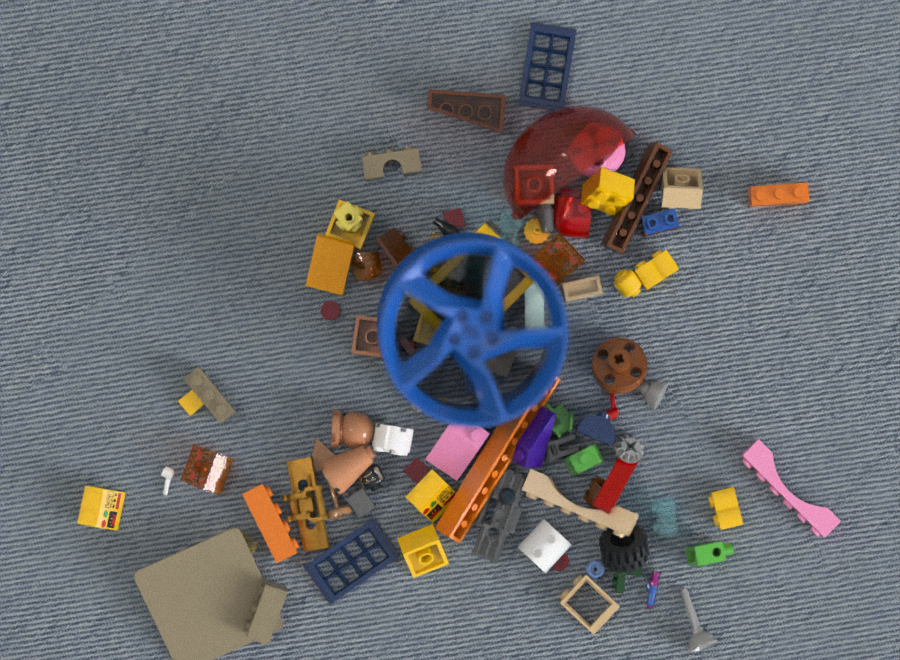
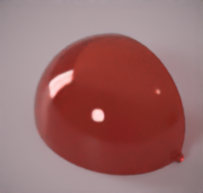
(558, 151)

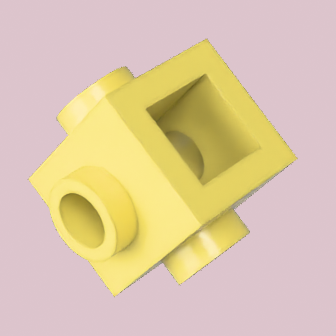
(345, 211)

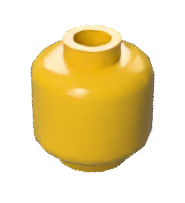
(627, 283)

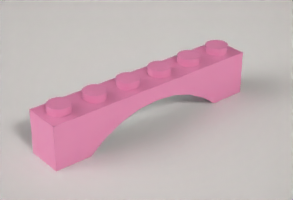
(761, 460)

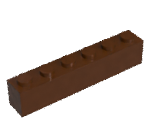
(646, 179)

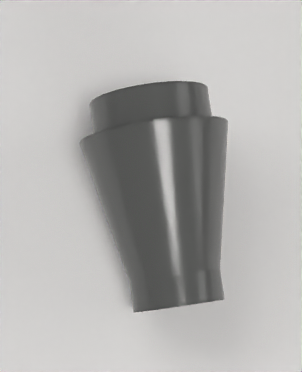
(546, 217)

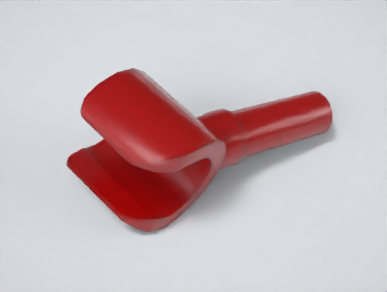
(613, 412)

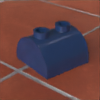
(597, 428)

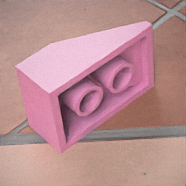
(456, 449)

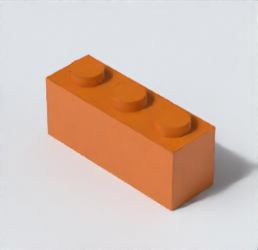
(778, 195)

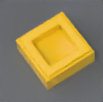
(191, 402)

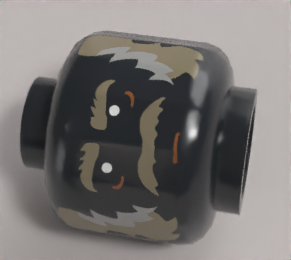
(372, 478)

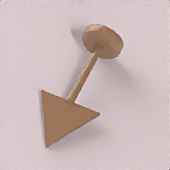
(321, 453)

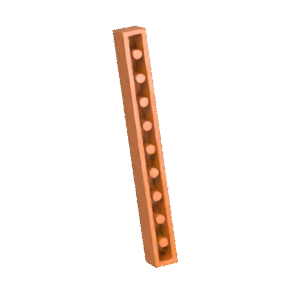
(486, 472)

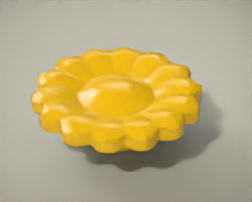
(534, 232)

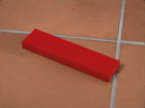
(614, 485)

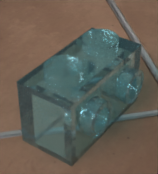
(509, 227)
(665, 517)

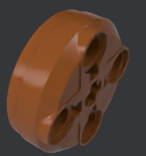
(619, 365)

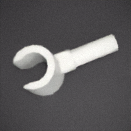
(168, 474)

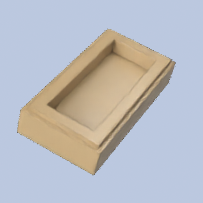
(582, 288)

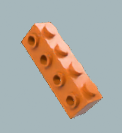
(270, 522)

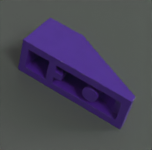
(534, 441)

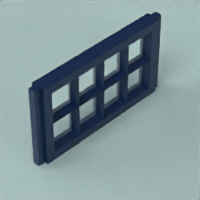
(552, 31)
(321, 581)

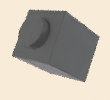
(360, 502)

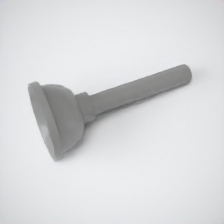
(653, 393)
(699, 639)

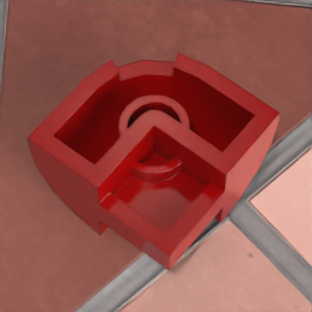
(571, 217)

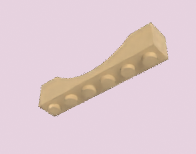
(543, 486)

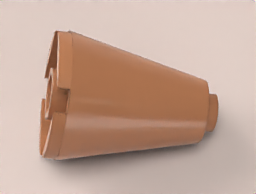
(347, 467)

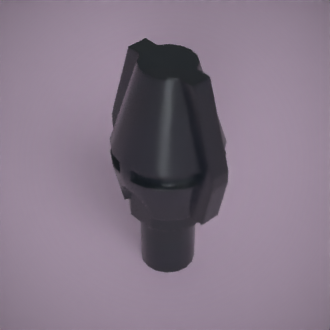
(444, 227)

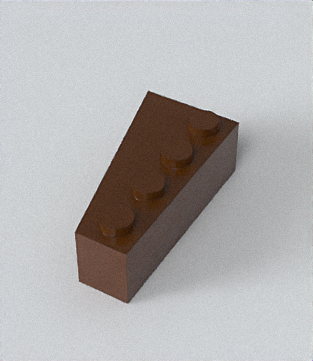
(476, 108)

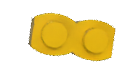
(656, 269)
(725, 508)

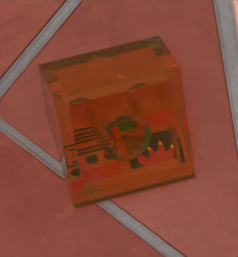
(558, 259)
(207, 469)

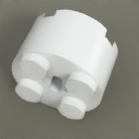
(392, 438)

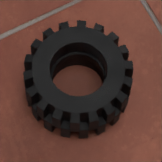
(624, 553)

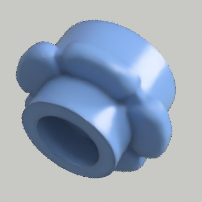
(595, 564)

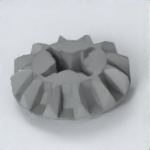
(630, 456)

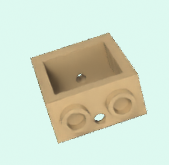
(602, 618)

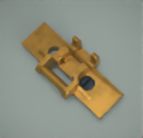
(303, 482)

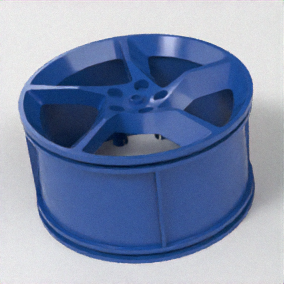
(472, 331)

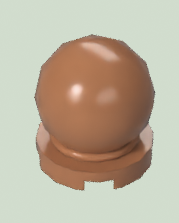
(351, 430)

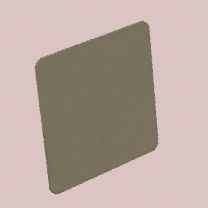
(203, 596)

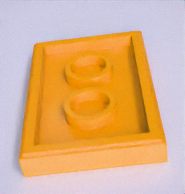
(330, 264)

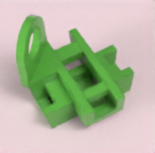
(563, 419)

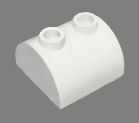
(544, 545)

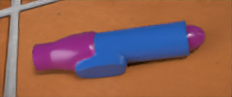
(651, 588)

